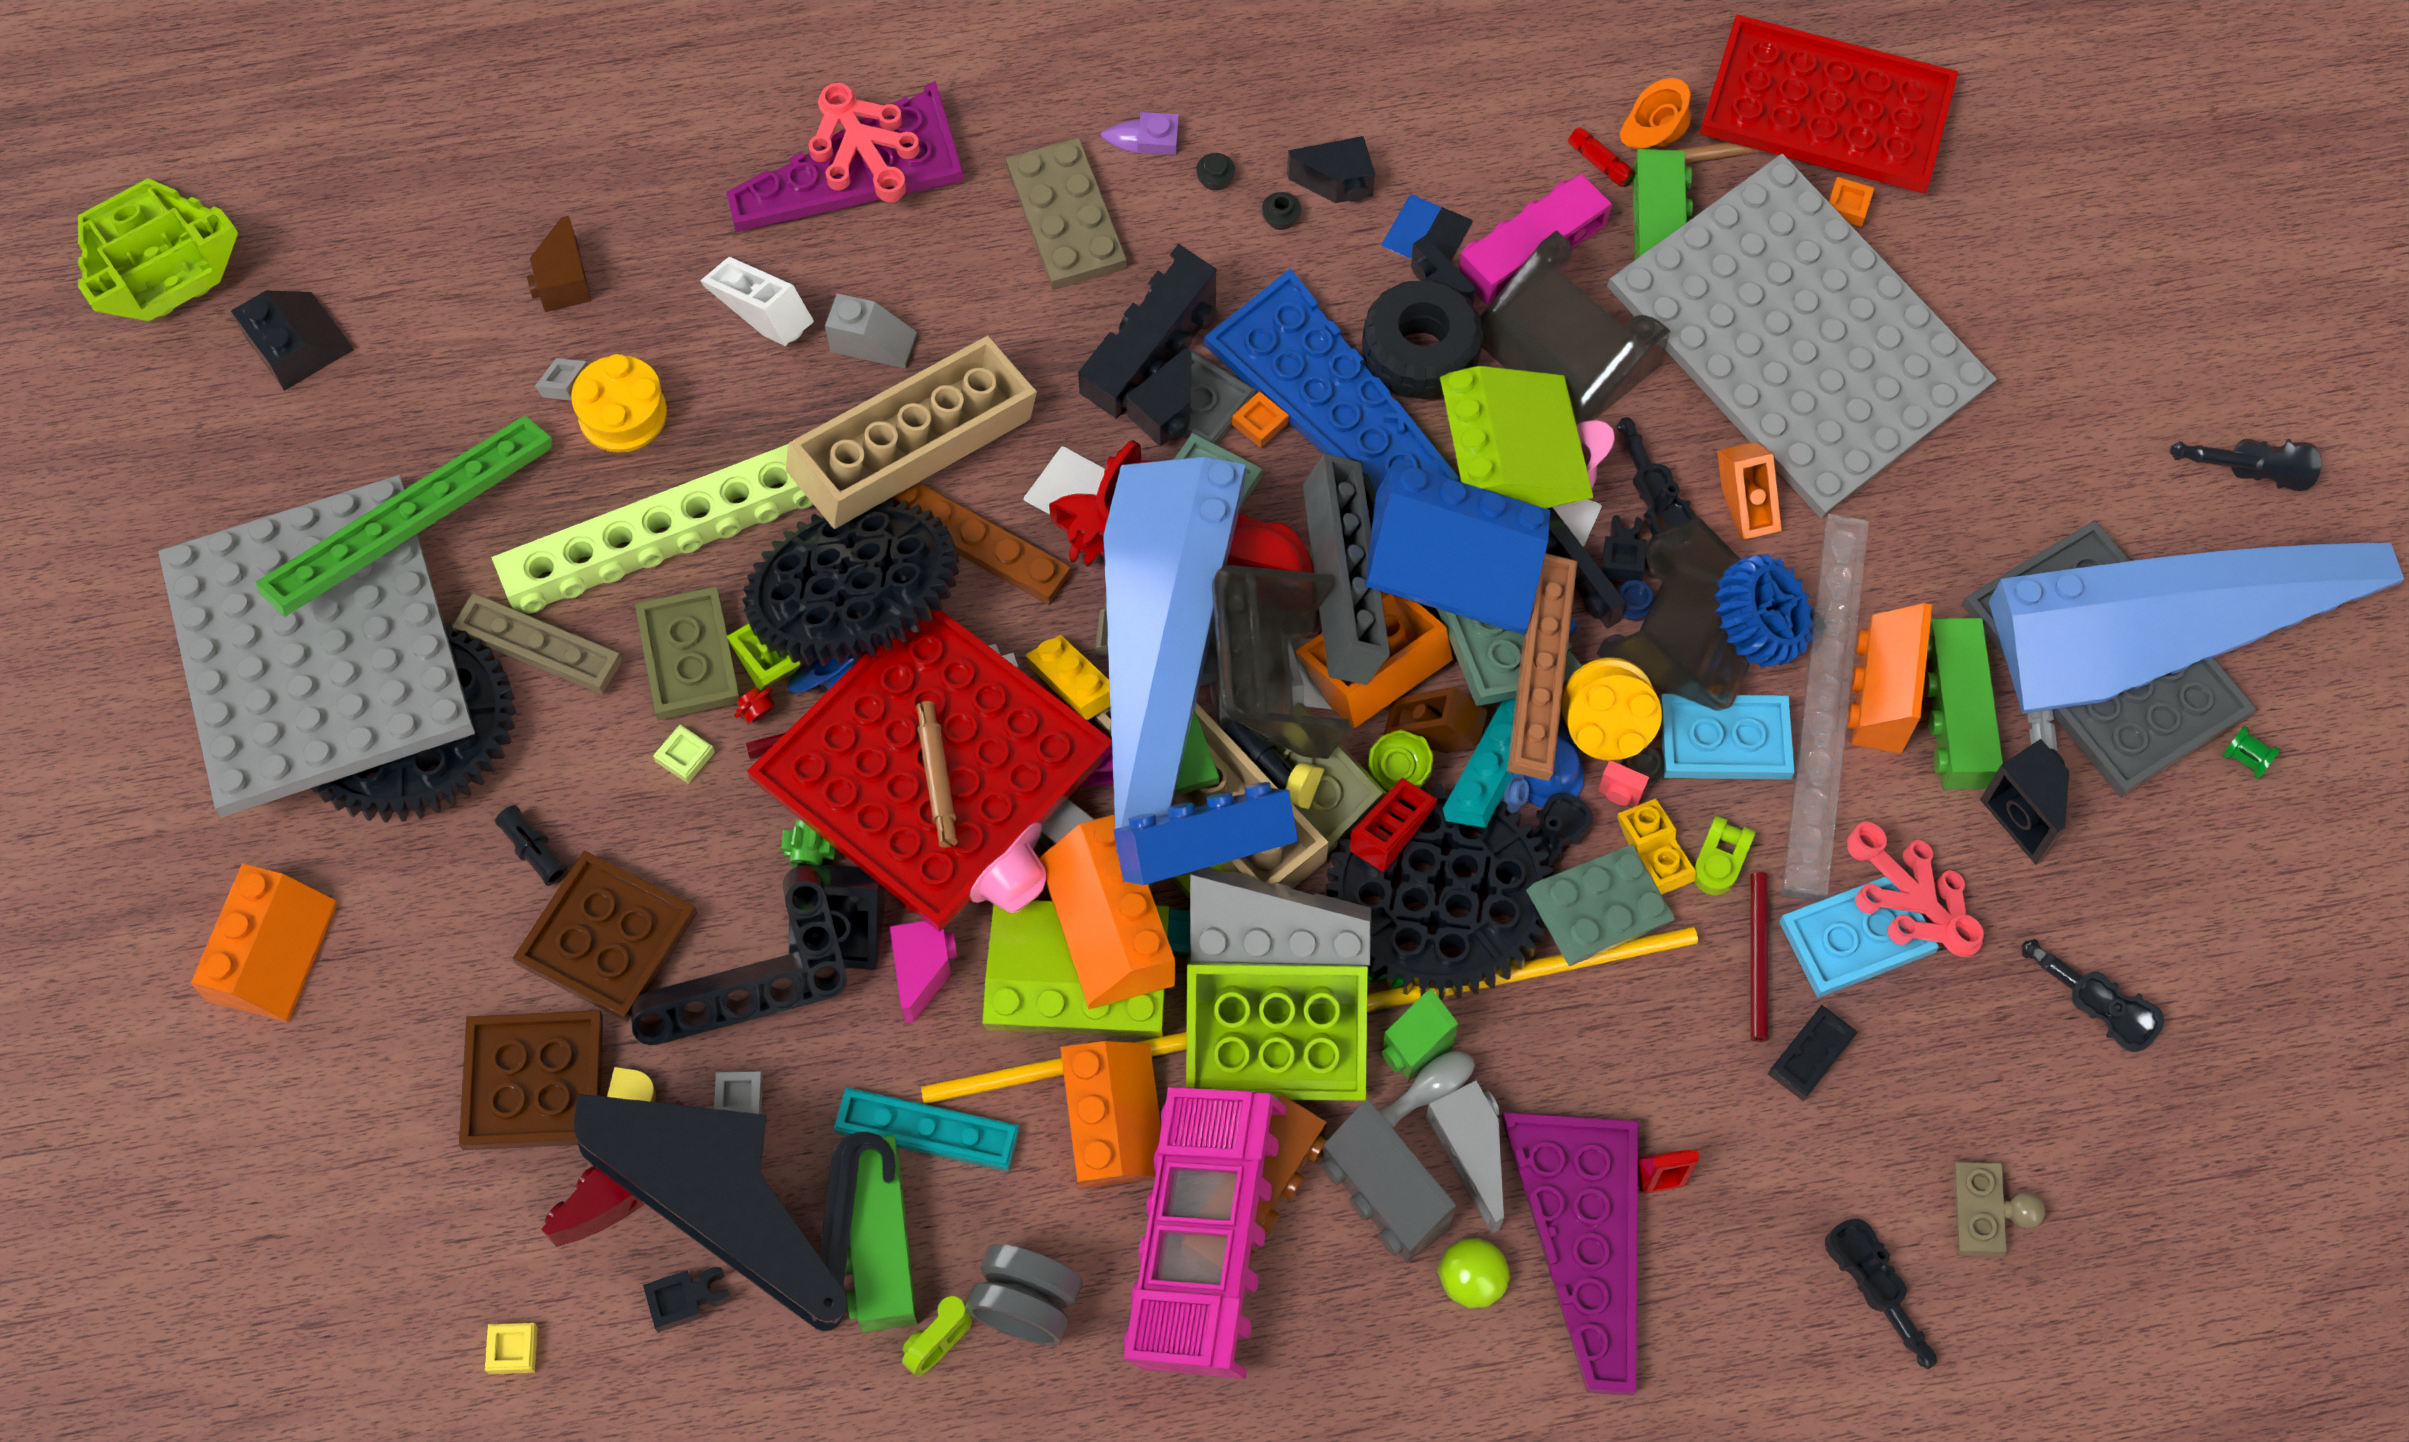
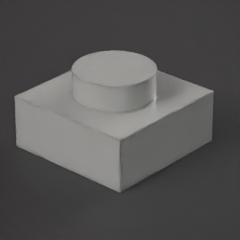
(560, 378)
(739, 1091)

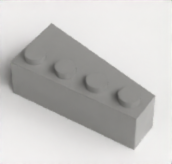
(1272, 923)

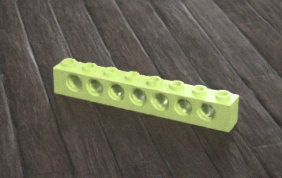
(638, 522)

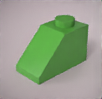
(1419, 1036)

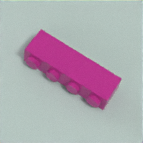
(1571, 208)

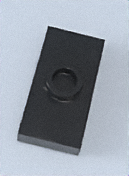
(1812, 1053)

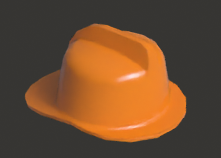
(1658, 115)

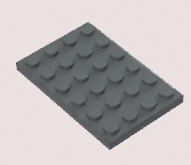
(2141, 727)

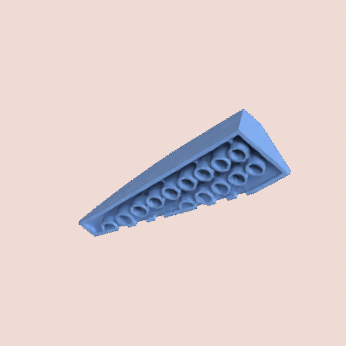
(1161, 551)
(2123, 624)

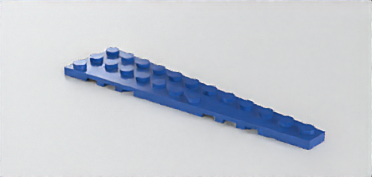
(1310, 372)

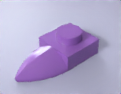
(1151, 134)

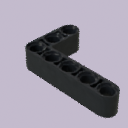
(753, 978)

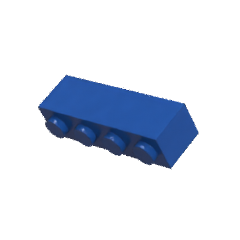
(1205, 834)

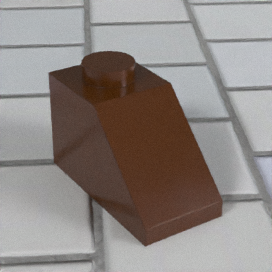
(559, 269)
(1442, 717)

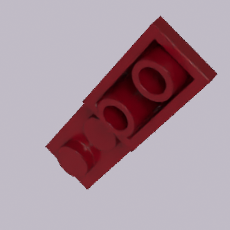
(590, 1209)

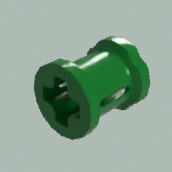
(2251, 752)

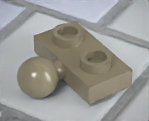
(1983, 1210)

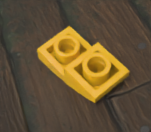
(1656, 844)

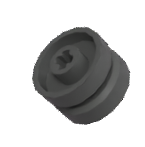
(1024, 1294)

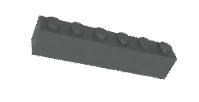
(1340, 547)

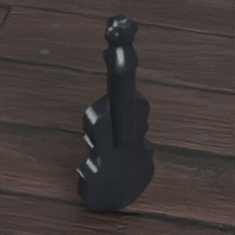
(2290, 466)
(1654, 485)
(1562, 823)
(2129, 1020)
(1860, 1253)

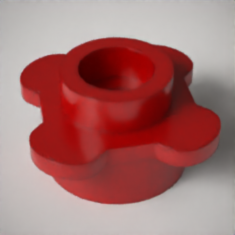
(754, 705)

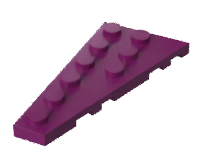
(802, 185)
(1585, 1209)

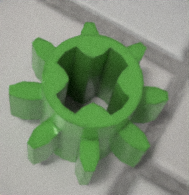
(805, 846)

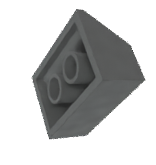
(1387, 1183)

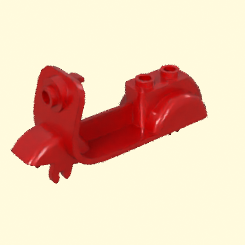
(1253, 543)

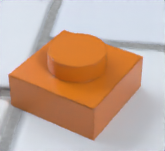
(1851, 200)
(1260, 419)

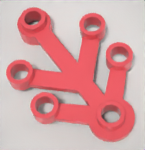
(861, 138)
(1954, 928)

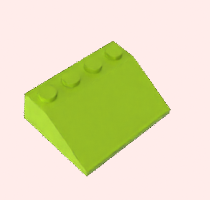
(1516, 435)
(1037, 988)
(1277, 1029)

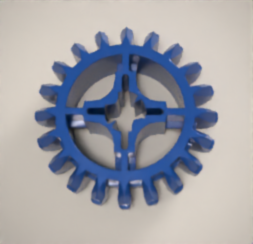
(1764, 610)

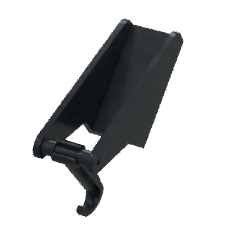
(708, 1182)

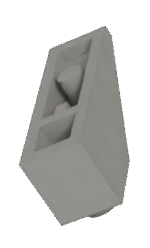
(1470, 1137)

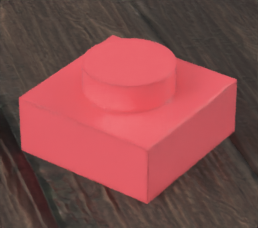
(1623, 784)

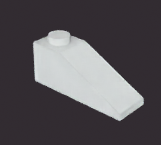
(760, 300)

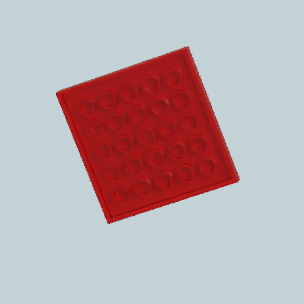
(861, 777)

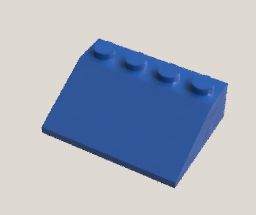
(1457, 547)

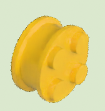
(619, 403)
(1611, 709)

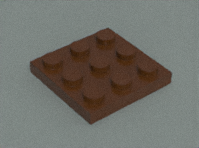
(605, 935)
(527, 1077)

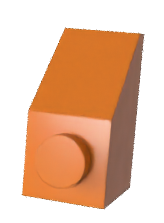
(1750, 489)

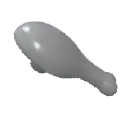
(1435, 1080)

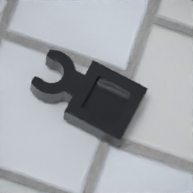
(1624, 552)
(677, 1298)

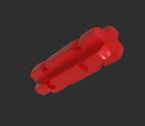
(1600, 156)

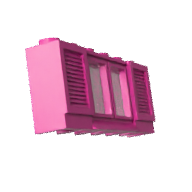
(1201, 1232)

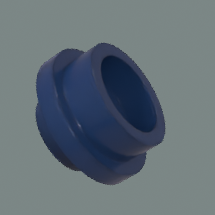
(1637, 598)

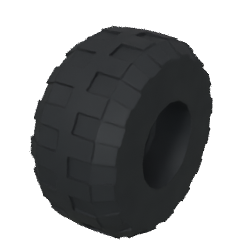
(1420, 308)

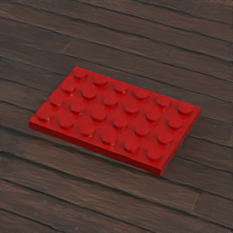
(1830, 103)

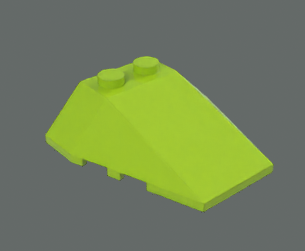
(151, 251)

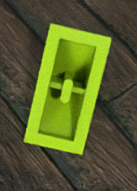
(762, 666)

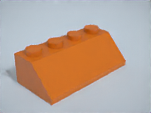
(1105, 921)

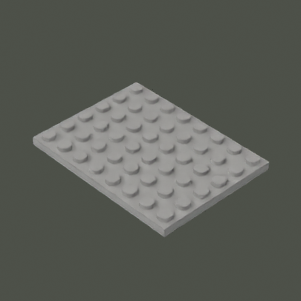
(1802, 334)
(328, 686)

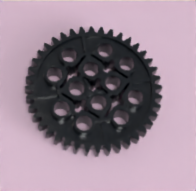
(851, 585)
(405, 782)
(1486, 945)

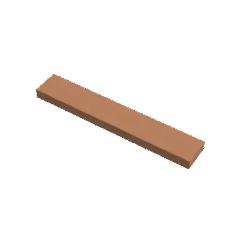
(1543, 671)

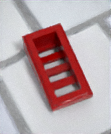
(1378, 846)
(1666, 1170)

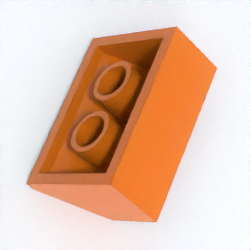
(1417, 650)
(1889, 678)
(263, 944)
(1111, 1111)

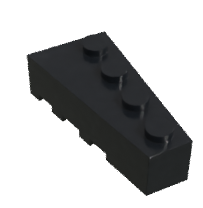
(1151, 333)

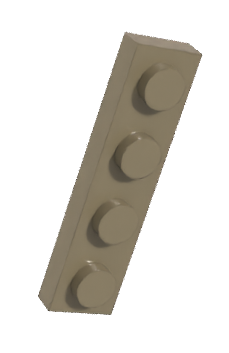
(538, 643)

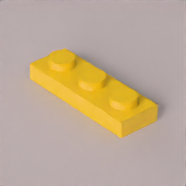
(1071, 676)

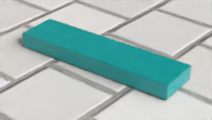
(929, 1129)

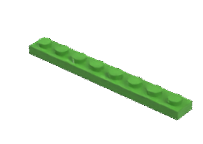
(403, 516)

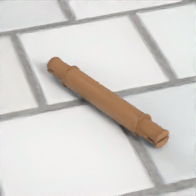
(936, 774)

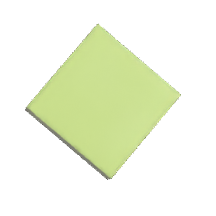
(684, 754)

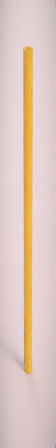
(1375, 1001)

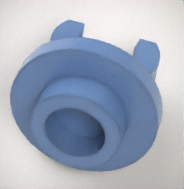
(1516, 793)

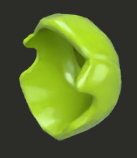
(1399, 757)
(1473, 1273)

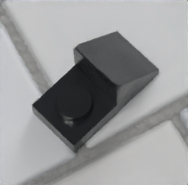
(1432, 264)

